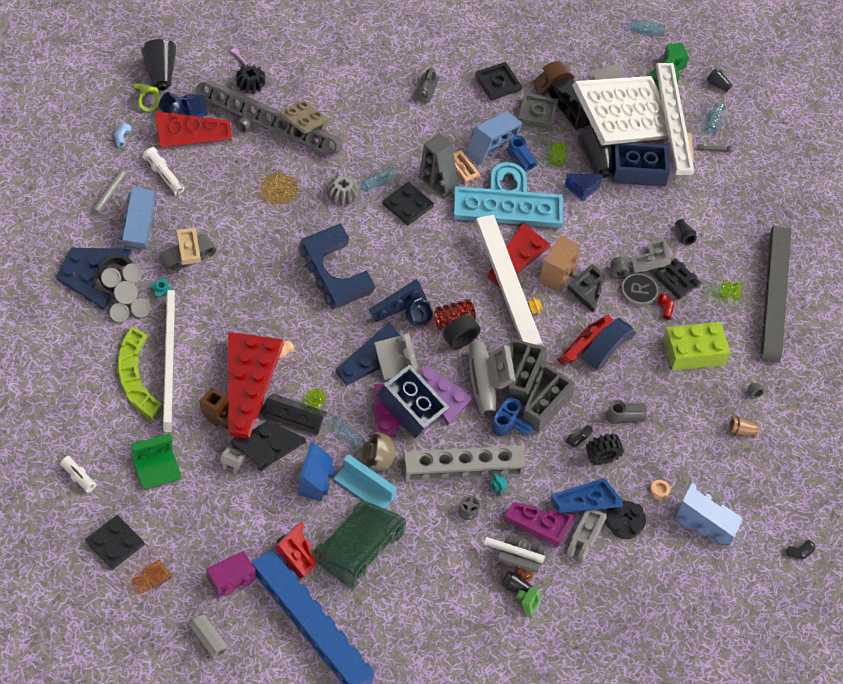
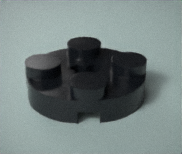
(630, 529)

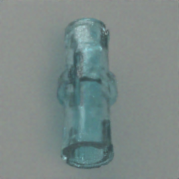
(647, 27)
(715, 118)
(388, 174)

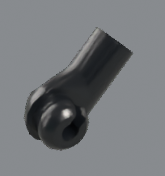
(574, 440)
(803, 551)

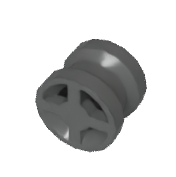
(619, 268)
(469, 502)

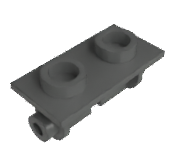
(426, 86)

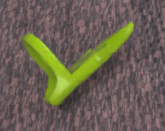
(147, 88)

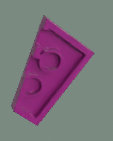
(384, 419)
(542, 524)

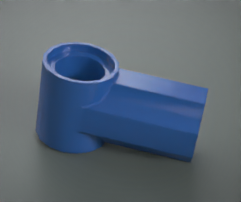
(519, 151)

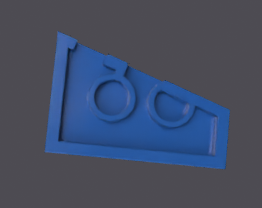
(587, 497)

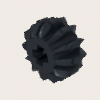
(250, 78)

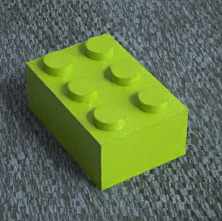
(696, 346)

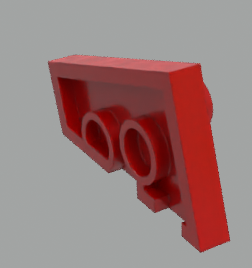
(584, 339)

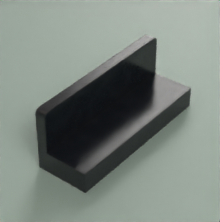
(294, 413)

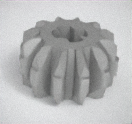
(343, 189)

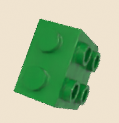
(155, 461)

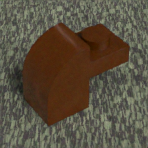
(552, 72)
(215, 408)

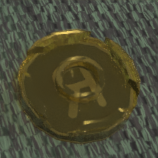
(279, 188)

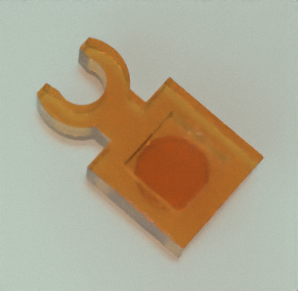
(153, 575)

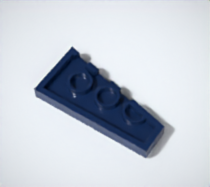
(365, 359)

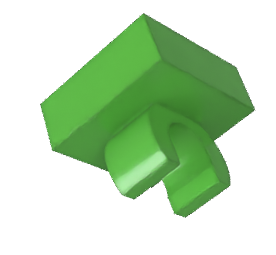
(529, 600)

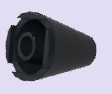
(160, 62)
(598, 155)

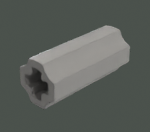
(209, 636)

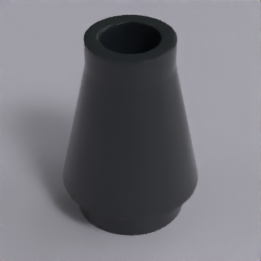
(719, 80)
(686, 234)
(514, 583)

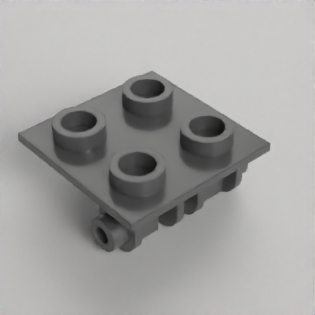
(524, 563)

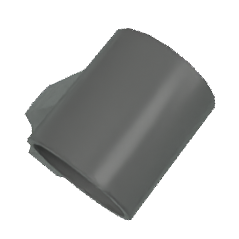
(625, 412)

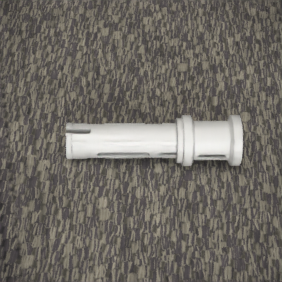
(159, 165)

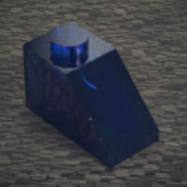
(194, 105)

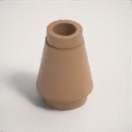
(741, 426)

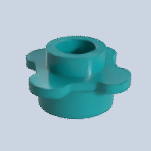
(160, 292)
(498, 483)

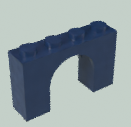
(336, 290)

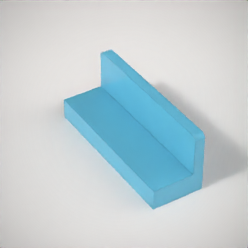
(365, 483)

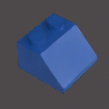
(316, 473)

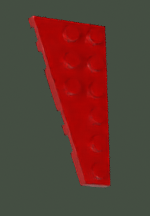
(249, 375)

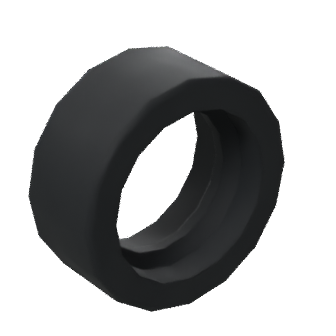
(110, 259)
(461, 332)

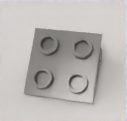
(395, 355)

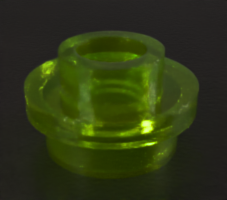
(315, 402)

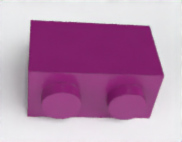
(231, 574)

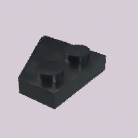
(278, 438)

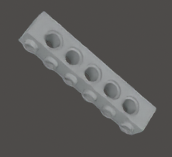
(454, 469)

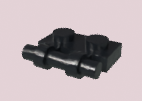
(674, 281)

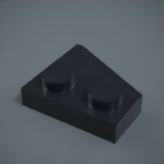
(588, 286)

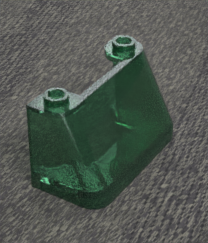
(359, 542)

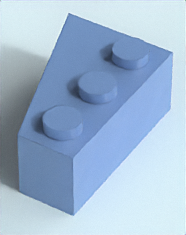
(138, 217)

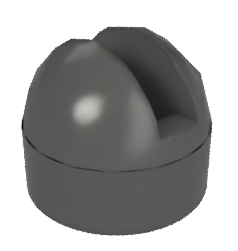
(243, 124)
(755, 388)

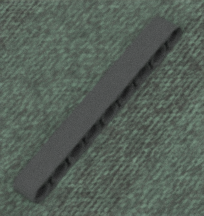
(261, 116)
(776, 294)

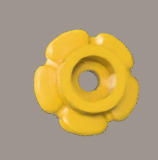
(535, 305)

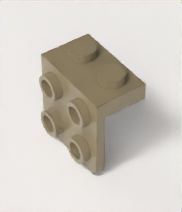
(304, 117)

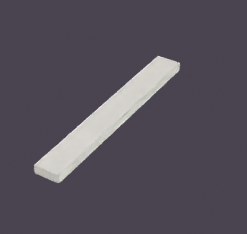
(674, 119)
(508, 280)
(169, 354)

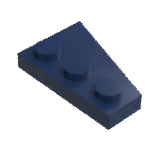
(397, 301)

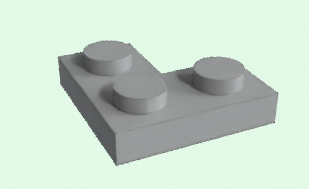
(657, 257)

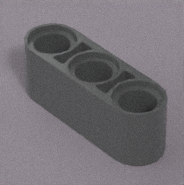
(172, 260)

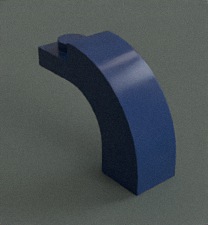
(607, 343)

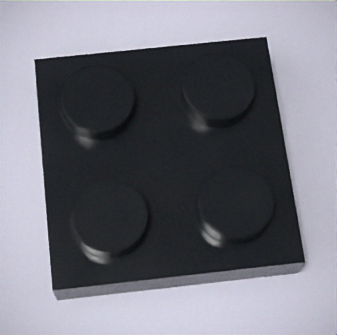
(498, 81)
(408, 203)
(114, 542)

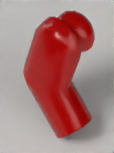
(667, 305)

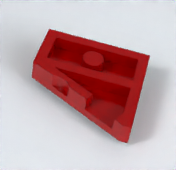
(297, 551)

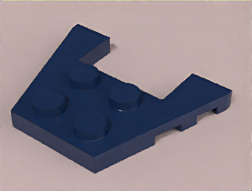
(81, 272)

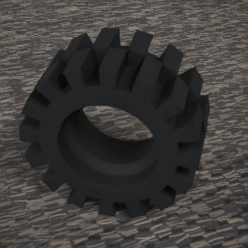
(604, 449)

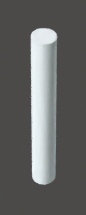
(514, 550)

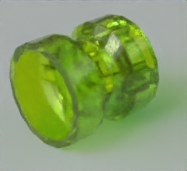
(558, 153)
(731, 290)

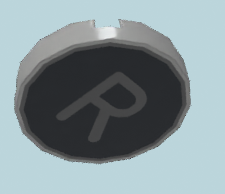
(639, 290)

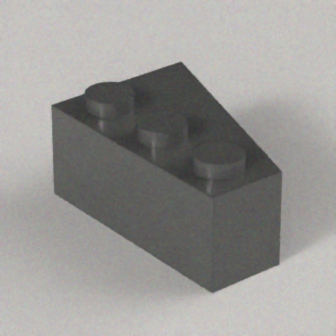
(439, 166)
(527, 363)
(547, 398)

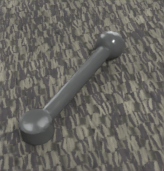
(701, 147)

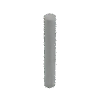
(108, 193)

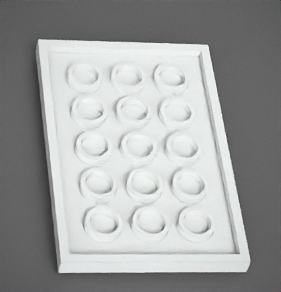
(623, 109)

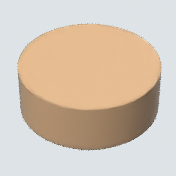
(660, 489)

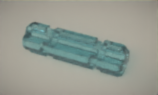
(348, 432)

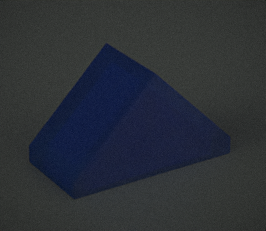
(583, 184)

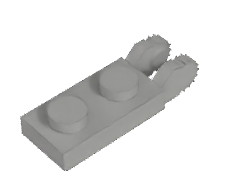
(586, 533)

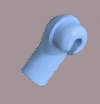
(122, 129)

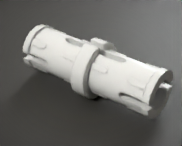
(86, 483)

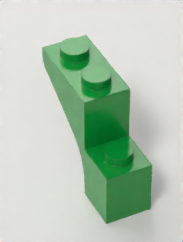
(673, 54)

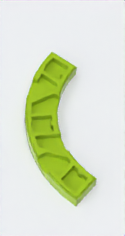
(129, 375)

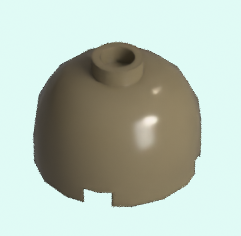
(381, 449)

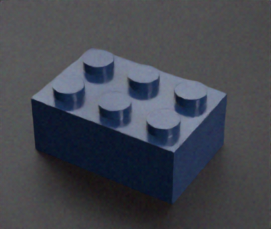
(640, 164)
(412, 401)

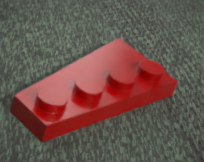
(185, 130)
(523, 250)

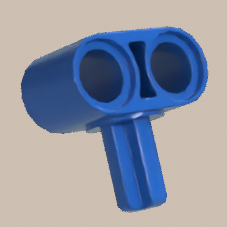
(510, 419)

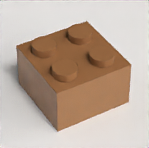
(560, 263)

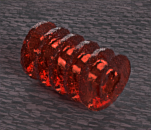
(449, 313)

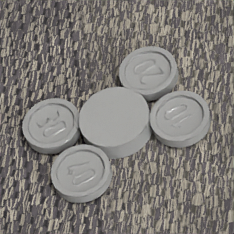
(125, 292)

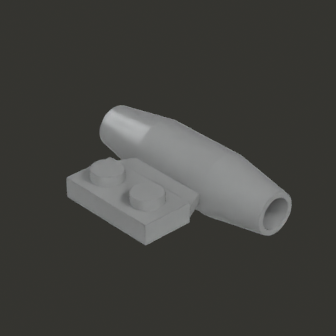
(488, 374)

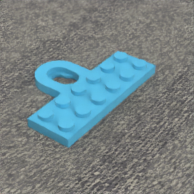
(509, 206)

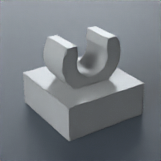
(232, 457)

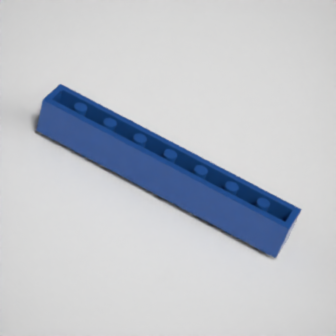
(311, 620)

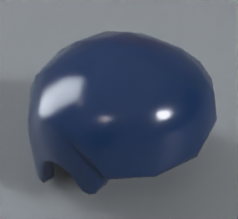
(171, 103)
(419, 313)

